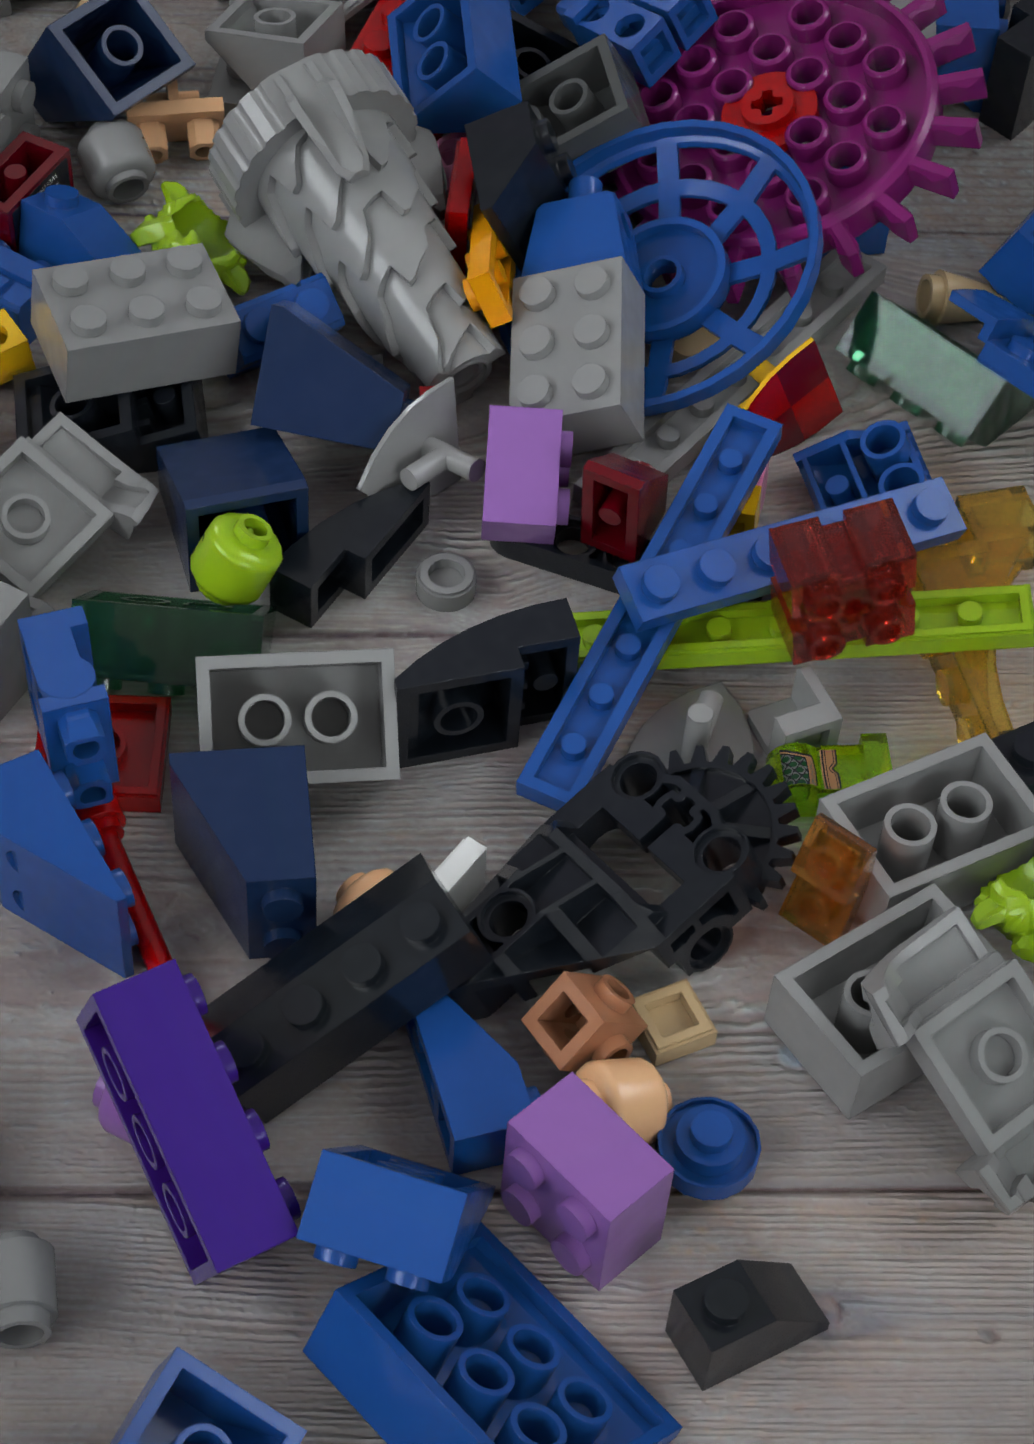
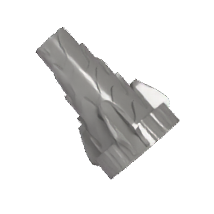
(345, 183)

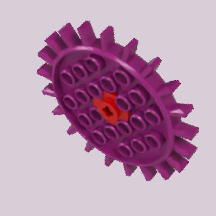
(780, 107)

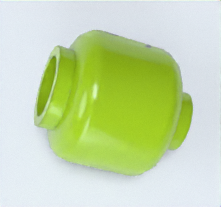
(235, 559)

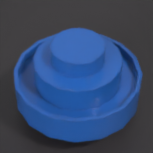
(709, 1147)

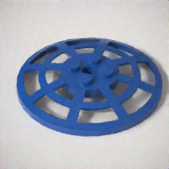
(699, 256)

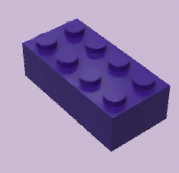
(187, 1120)

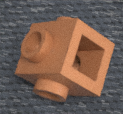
(584, 1020)

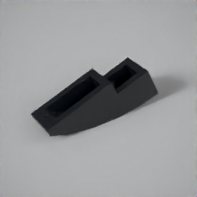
(348, 552)

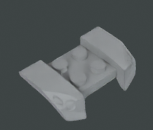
(58, 501)
(974, 1039)

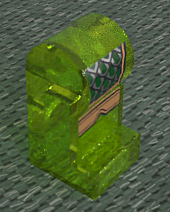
(827, 769)

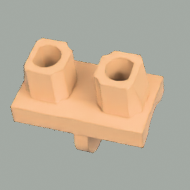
(178, 117)

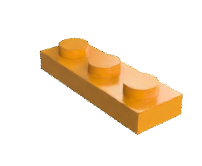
(489, 273)

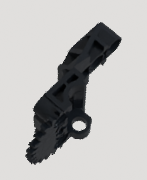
(588, 917)

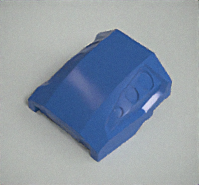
(861, 464)

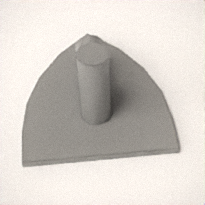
(422, 447)
(696, 718)

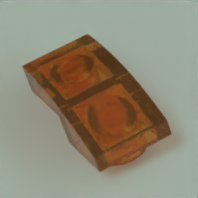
(829, 880)

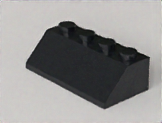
(344, 987)

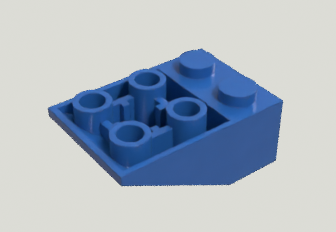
(57, 868)

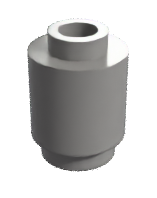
(26, 1289)

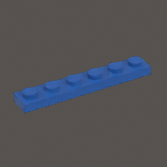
(739, 565)

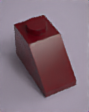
(621, 504)

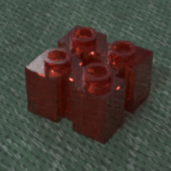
(843, 581)

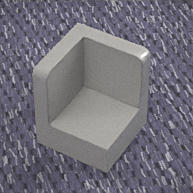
(803, 718)

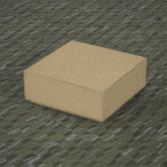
(674, 1022)

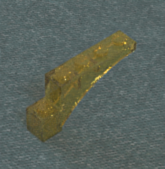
(986, 555)

